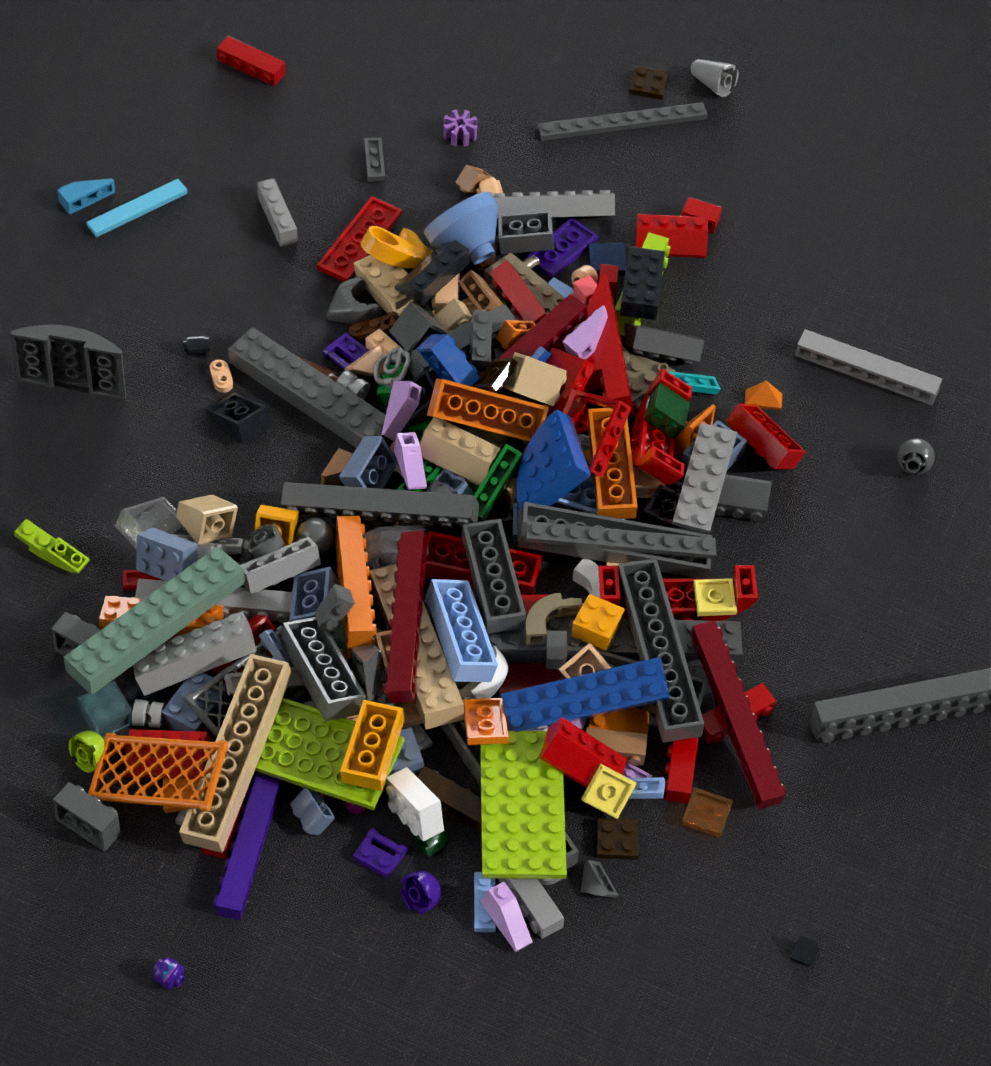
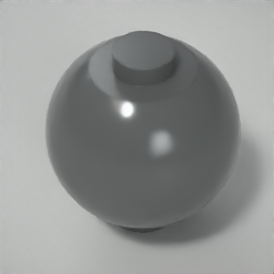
(916, 456)
(319, 531)

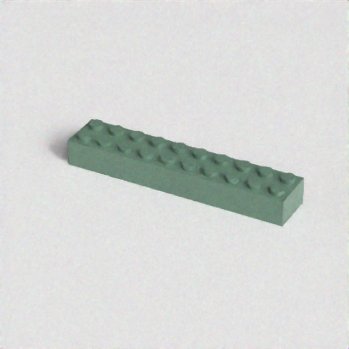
(154, 620)

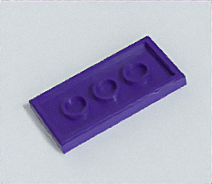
(569, 244)

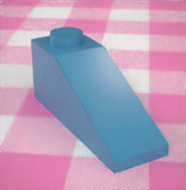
(84, 193)

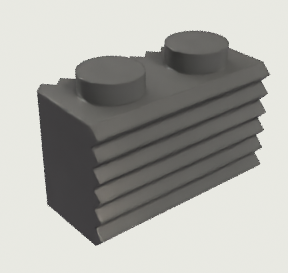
(334, 608)

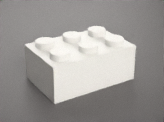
(414, 804)

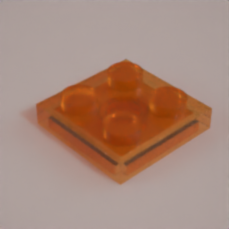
(707, 812)

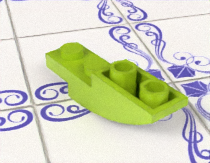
(51, 549)

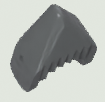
(346, 309)

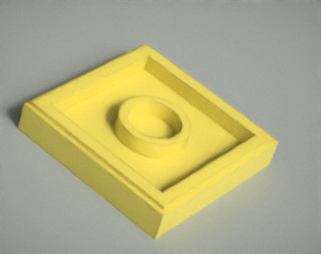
(714, 597)
(608, 791)

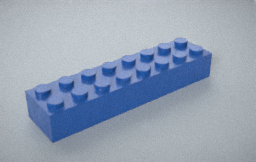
(586, 695)

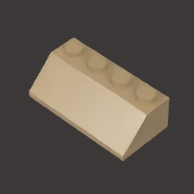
(458, 451)

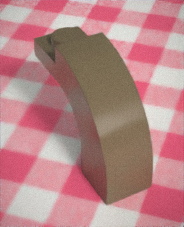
(546, 610)

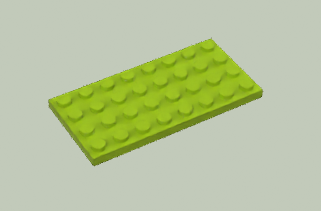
(311, 753)
(521, 810)

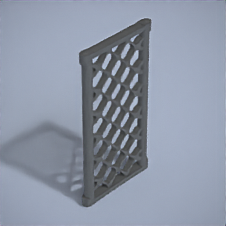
(190, 698)

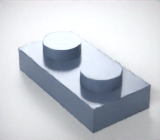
(273, 644)

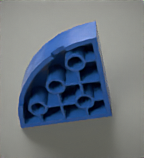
(551, 462)

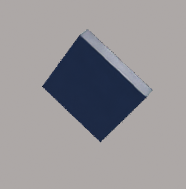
(607, 254)

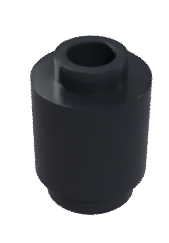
(196, 345)

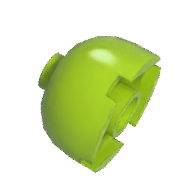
(87, 748)

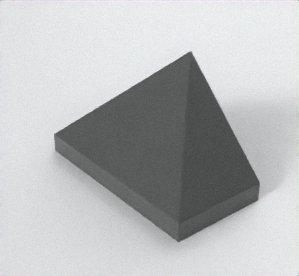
(596, 880)

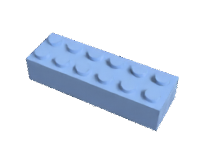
(461, 631)

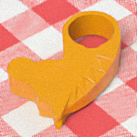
(395, 250)

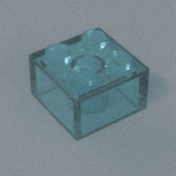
(106, 710)

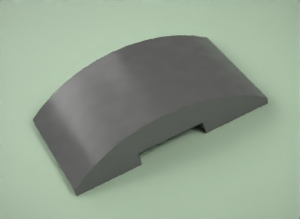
(70, 357)

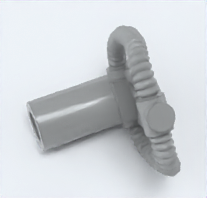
(396, 356)

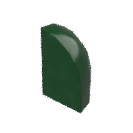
(432, 844)

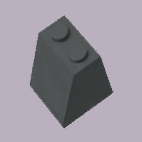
(415, 327)

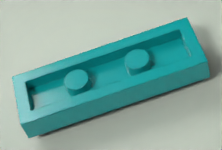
(699, 383)

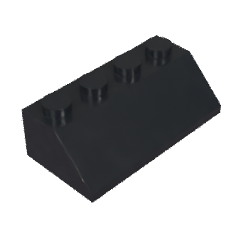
(434, 272)

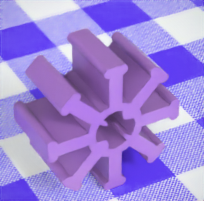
(460, 128)

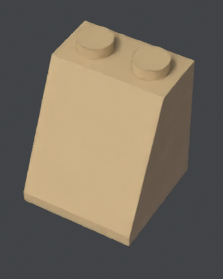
(535, 379)
(207, 518)

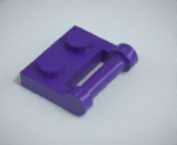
(346, 346)
(377, 859)

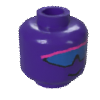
(168, 973)

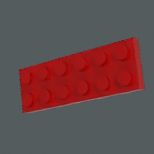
(347, 249)

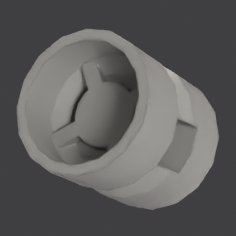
(354, 384)
(147, 713)

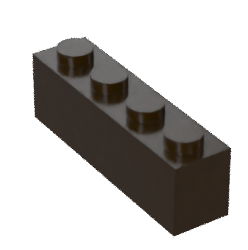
(454, 799)

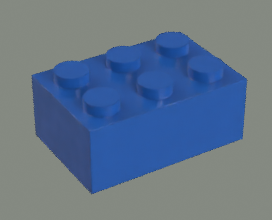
(448, 360)

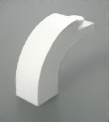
(587, 576)
(487, 689)

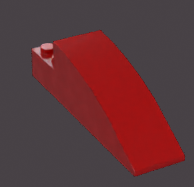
(608, 358)

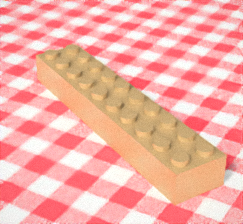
(435, 690)
(246, 731)

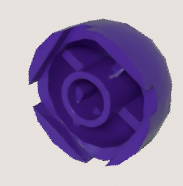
(420, 891)

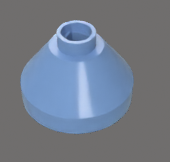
(469, 223)

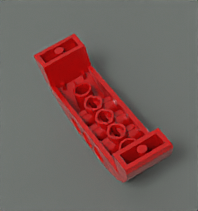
(652, 448)
(681, 592)

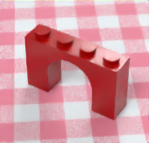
(577, 376)

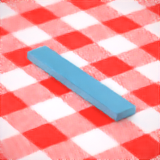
(137, 207)

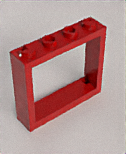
(612, 431)

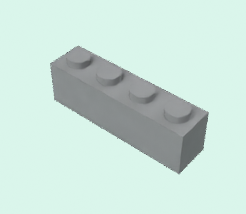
(277, 212)
(280, 565)
(536, 905)

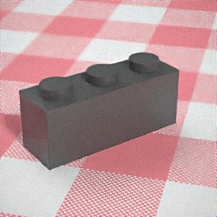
(480, 339)

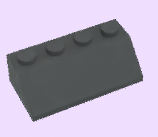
(663, 342)
(744, 498)

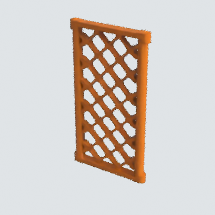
(158, 798)

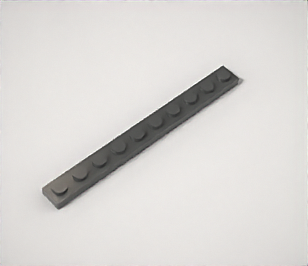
(622, 121)
(620, 539)

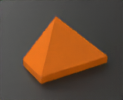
(764, 396)

